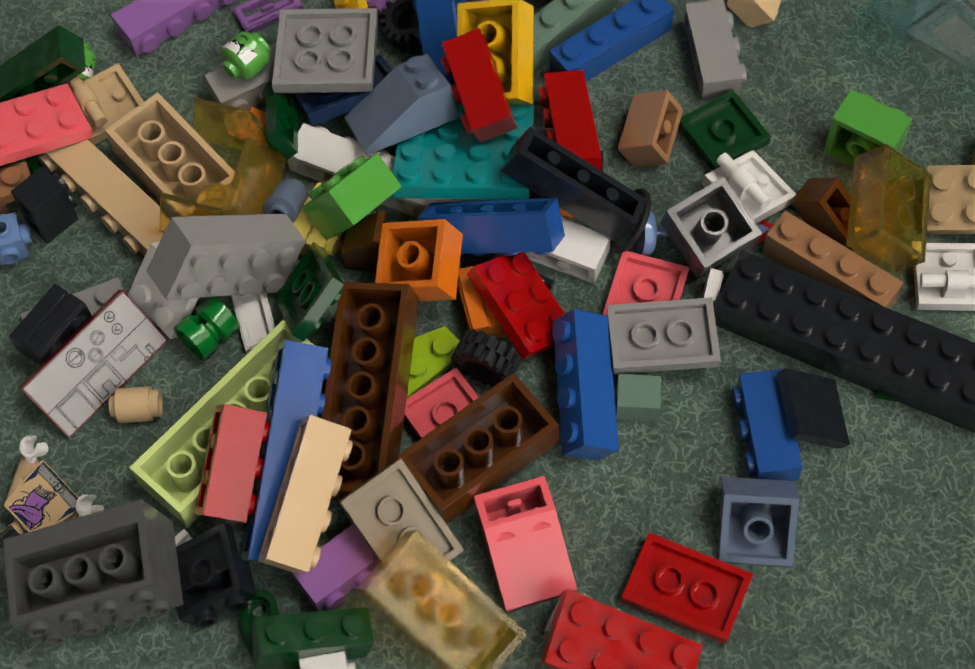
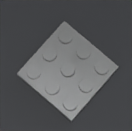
(325, 50)

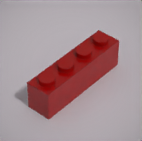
(570, 114)

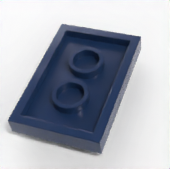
(324, 106)

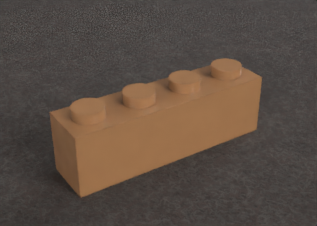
(822, 258)

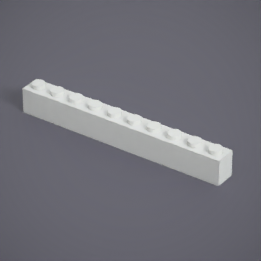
(324, 153)

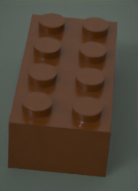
(481, 446)

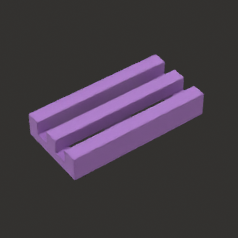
(264, 17)

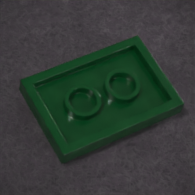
(309, 292)

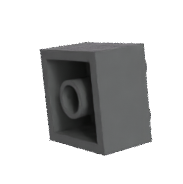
(710, 227)

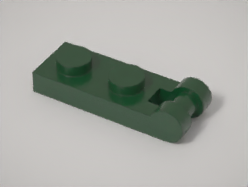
(281, 122)

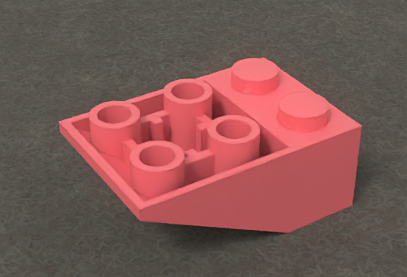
(524, 543)

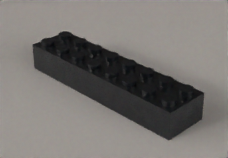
(850, 338)

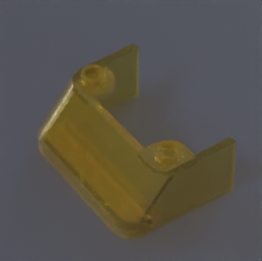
(255, 175)

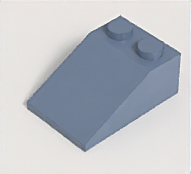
(403, 105)

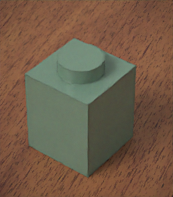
(638, 397)

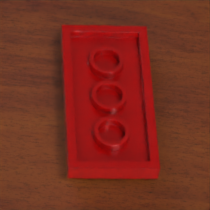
(601, 637)

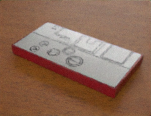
(93, 364)

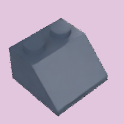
(758, 521)

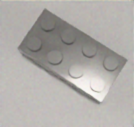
(225, 255)

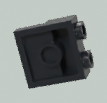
(213, 577)

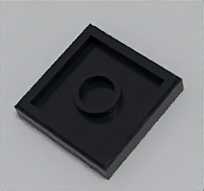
(812, 408)

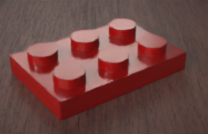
(518, 301)
(687, 588)

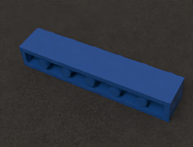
(292, 397)

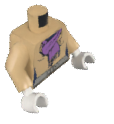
(40, 496)

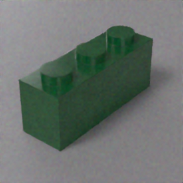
(43, 64)
(290, 637)

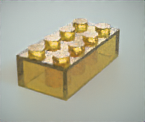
(440, 607)

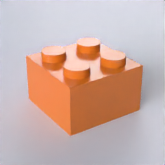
(421, 255)

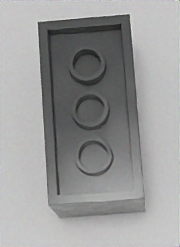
(92, 573)

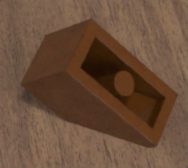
(825, 207)
(362, 243)

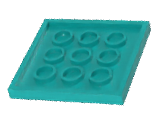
(456, 166)

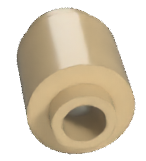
(136, 404)

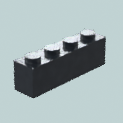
(575, 183)

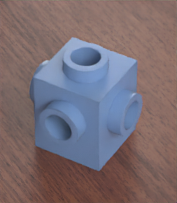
(13, 239)

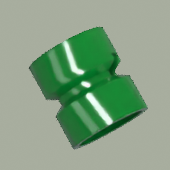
(207, 327)

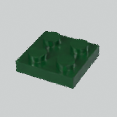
(723, 127)

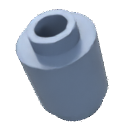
(286, 198)

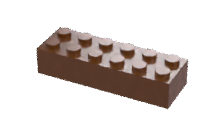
(370, 375)

